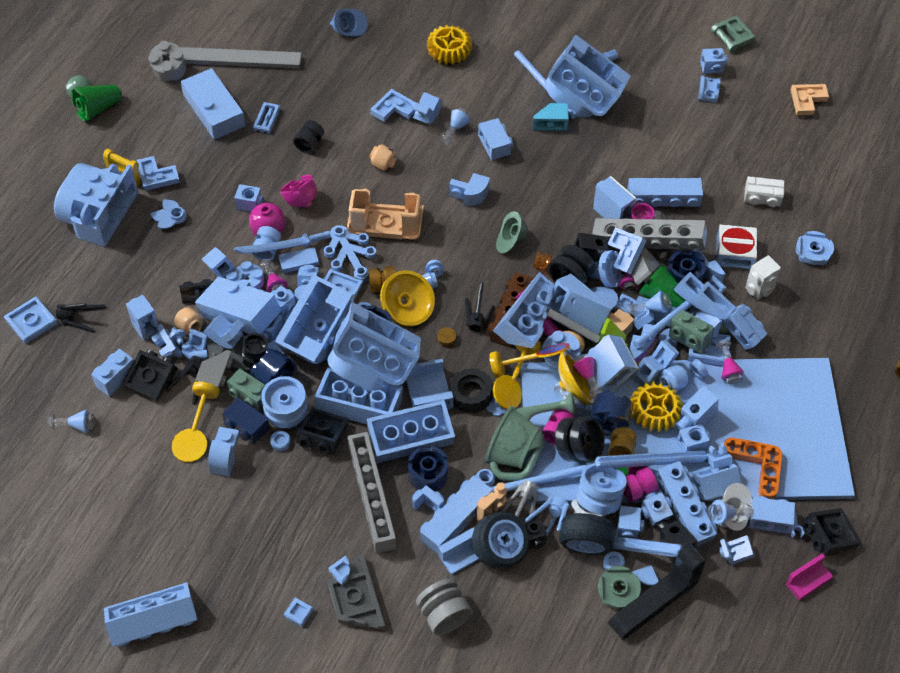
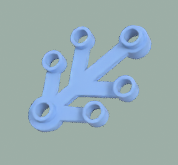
(341, 235)

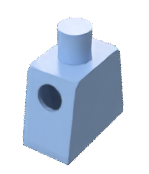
(698, 409)

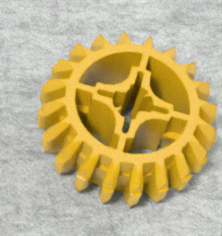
(449, 44)
(656, 413)

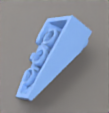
(525, 318)

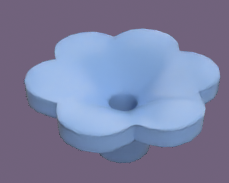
(495, 408)

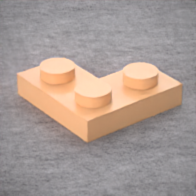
(805, 95)

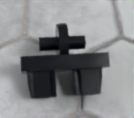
(192, 291)

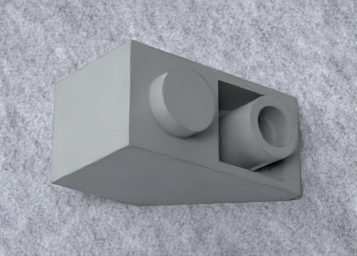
(644, 267)
(213, 369)

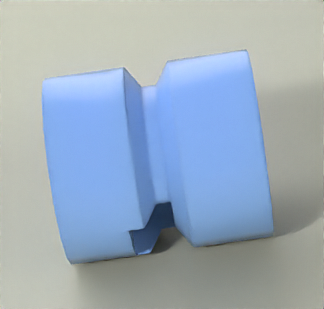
(266, 235)

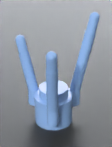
(557, 507)

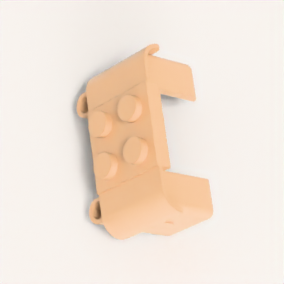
(385, 219)

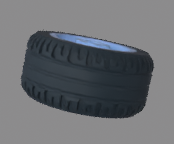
(587, 534)
(500, 540)

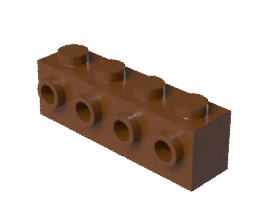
(514, 286)

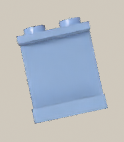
(428, 384)

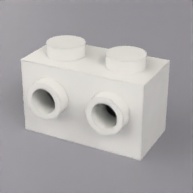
(763, 277)

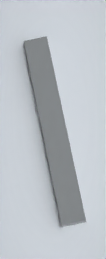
(245, 58)

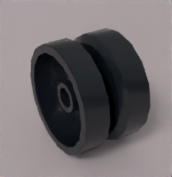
(572, 261)
(579, 438)

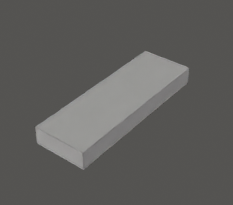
(573, 325)

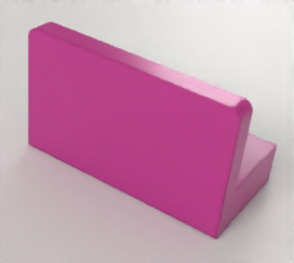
(809, 578)

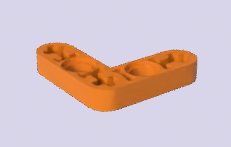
(763, 458)

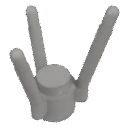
(527, 491)

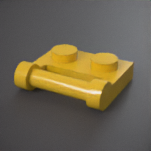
(112, 158)

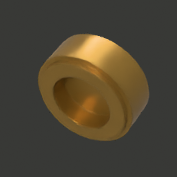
(446, 336)

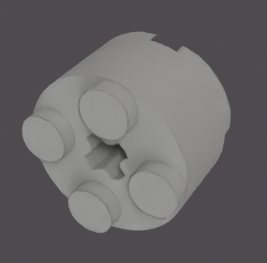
(167, 61)

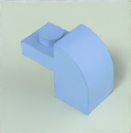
(427, 108)
(471, 192)
(224, 332)
(651, 366)
(221, 451)

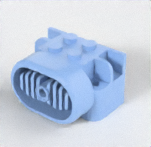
(585, 80)
(95, 200)
(315, 321)
(373, 351)

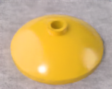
(417, 295)
(573, 381)

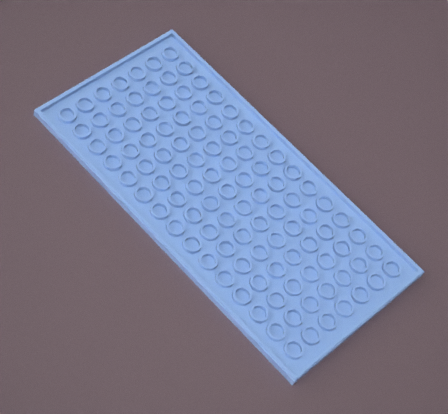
(773, 404)

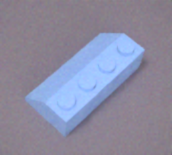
(408, 429)
(149, 614)

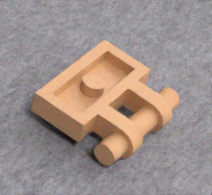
(492, 503)

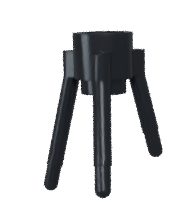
(67, 312)
(476, 321)
(192, 369)

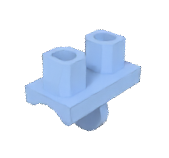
(171, 340)

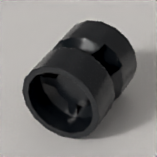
(308, 137)
(253, 349)

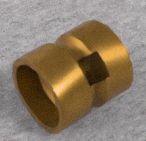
(378, 277)
(622, 442)

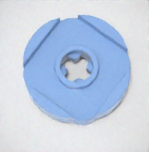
(814, 257)
(250, 271)
(561, 337)

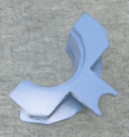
(709, 89)

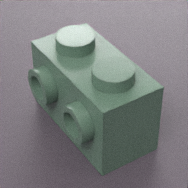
(691, 331)
(246, 388)

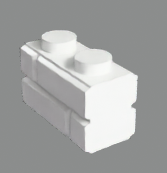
(764, 191)

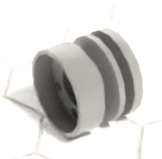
(444, 606)

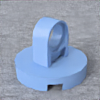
(604, 269)

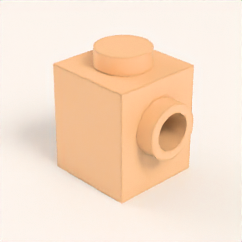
(622, 320)

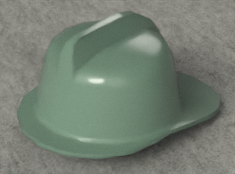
(511, 233)

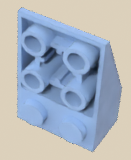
(579, 303)

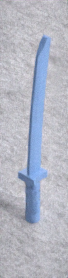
(304, 240)

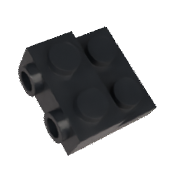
(150, 374)
(321, 431)
(830, 531)

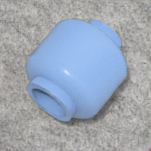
(675, 377)

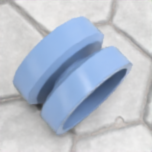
(284, 402)
(601, 489)

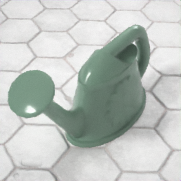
(519, 439)

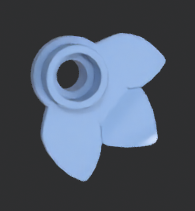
(169, 215)

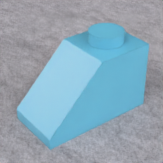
(552, 117)

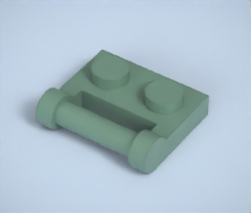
(736, 30)

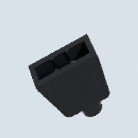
(593, 245)
(675, 534)

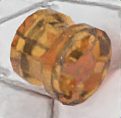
(542, 260)

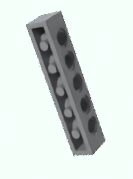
(658, 233)
(371, 493)

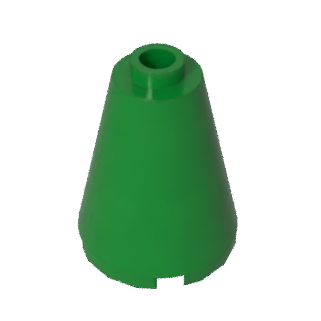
(94, 99)
(662, 281)

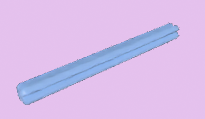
(650, 459)

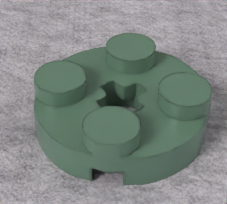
(616, 575)

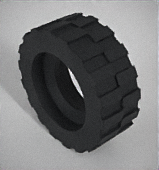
(471, 404)

